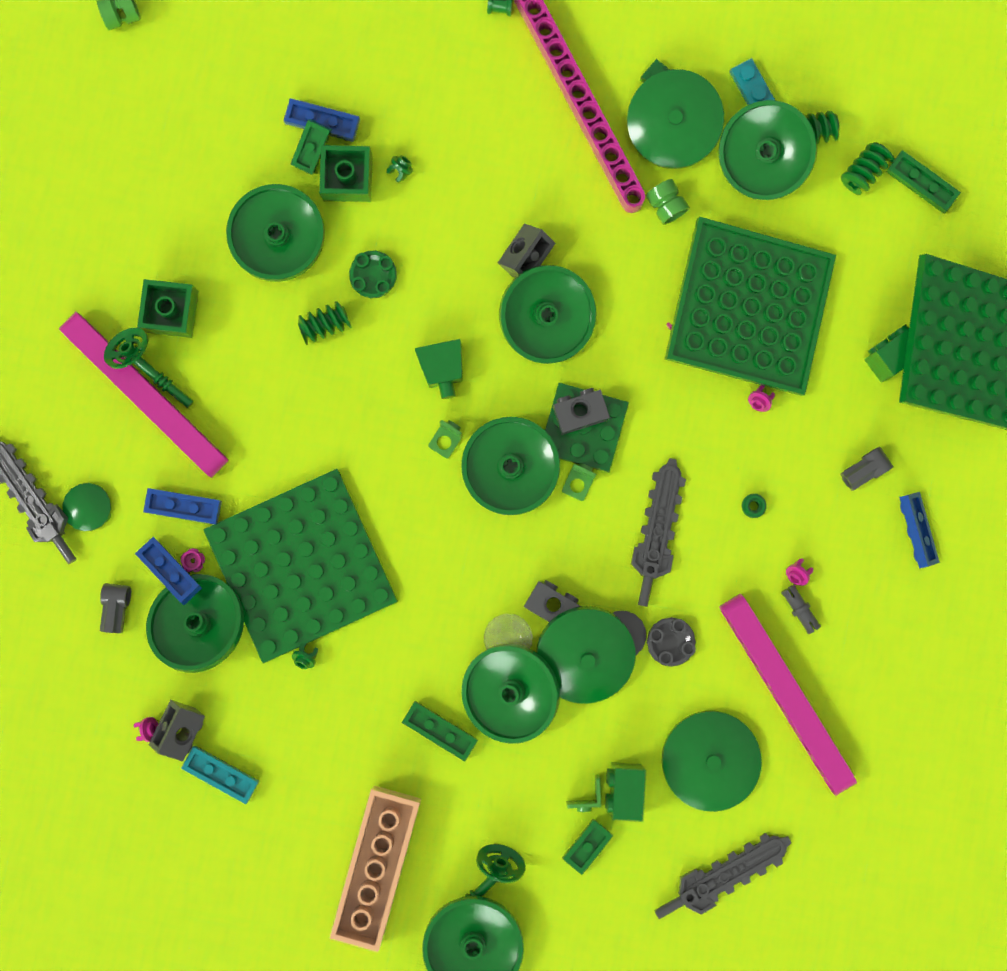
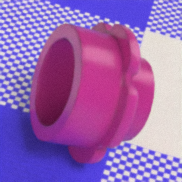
(186, 560)

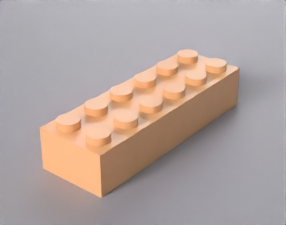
(375, 868)

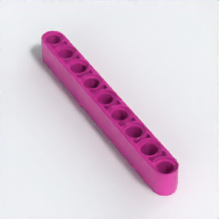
(145, 397)
(788, 694)

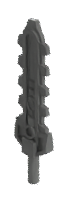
(45, 520)
(653, 557)
(700, 889)

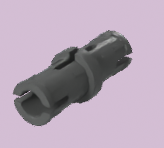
(801, 609)

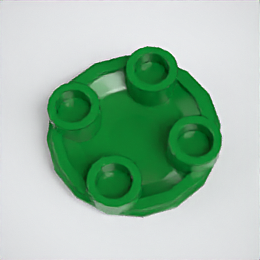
(372, 274)
(87, 507)

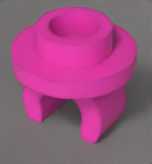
(760, 400)
(797, 574)
(147, 728)

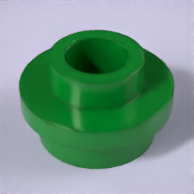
(760, 502)

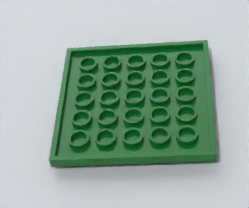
(750, 306)
(957, 343)
(300, 565)

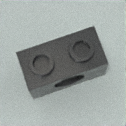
(526, 250)
(570, 422)
(540, 596)
(176, 716)

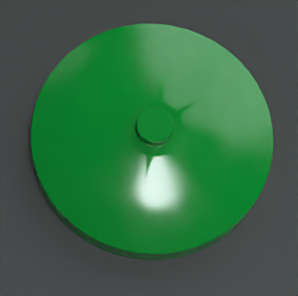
(675, 119)
(768, 150)
(275, 232)
(547, 314)
(510, 466)
(197, 633)
(588, 653)
(510, 693)
(711, 761)
(472, 936)

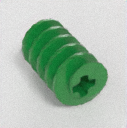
(825, 125)
(865, 166)
(322, 322)

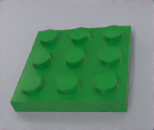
(590, 445)

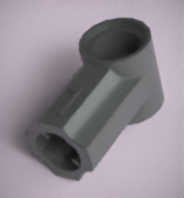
(871, 466)
(115, 600)

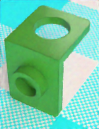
(450, 430)
(583, 473)
(586, 805)

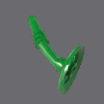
(133, 355)
(500, 869)

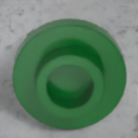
(403, 166)
(304, 660)

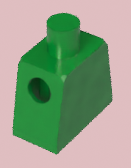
(442, 365)

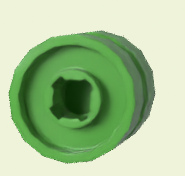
(113, 17)
(666, 200)

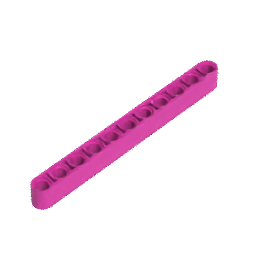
(579, 106)

